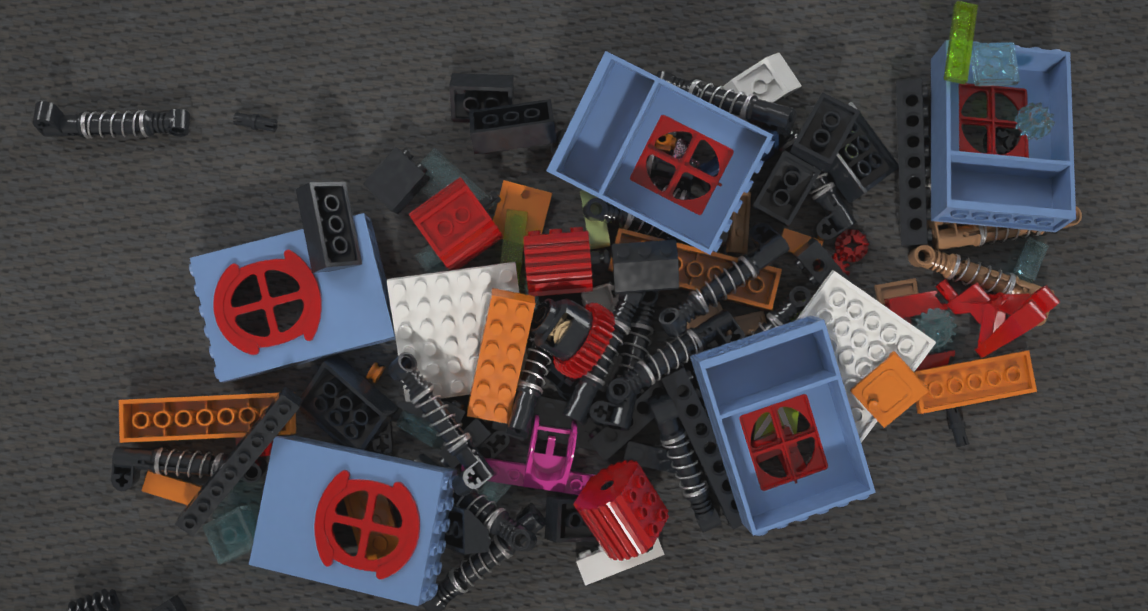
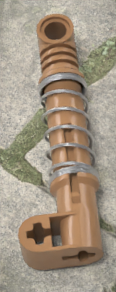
(977, 235)
(971, 273)

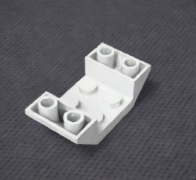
(767, 80)

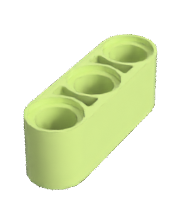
(596, 230)

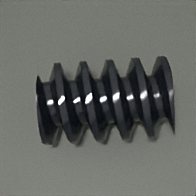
(97, 602)

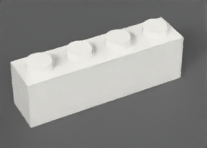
(598, 565)

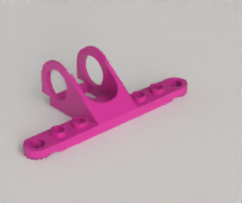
(541, 469)

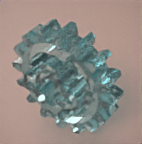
(937, 326)

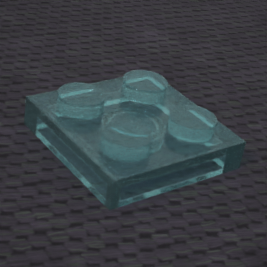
(994, 64)

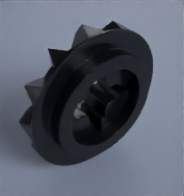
(1009, 142)

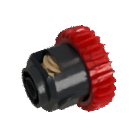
(572, 334)

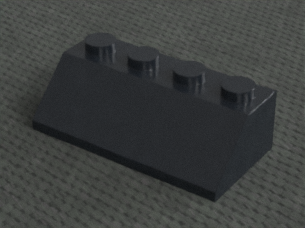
(328, 226)

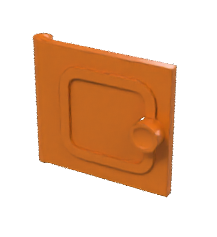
(534, 202)
(892, 386)

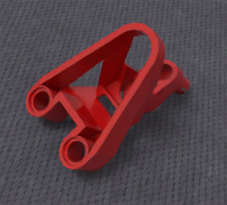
(991, 310)

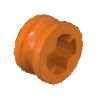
(375, 372)

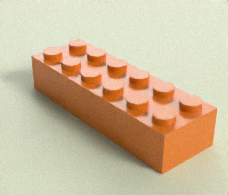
(500, 355)

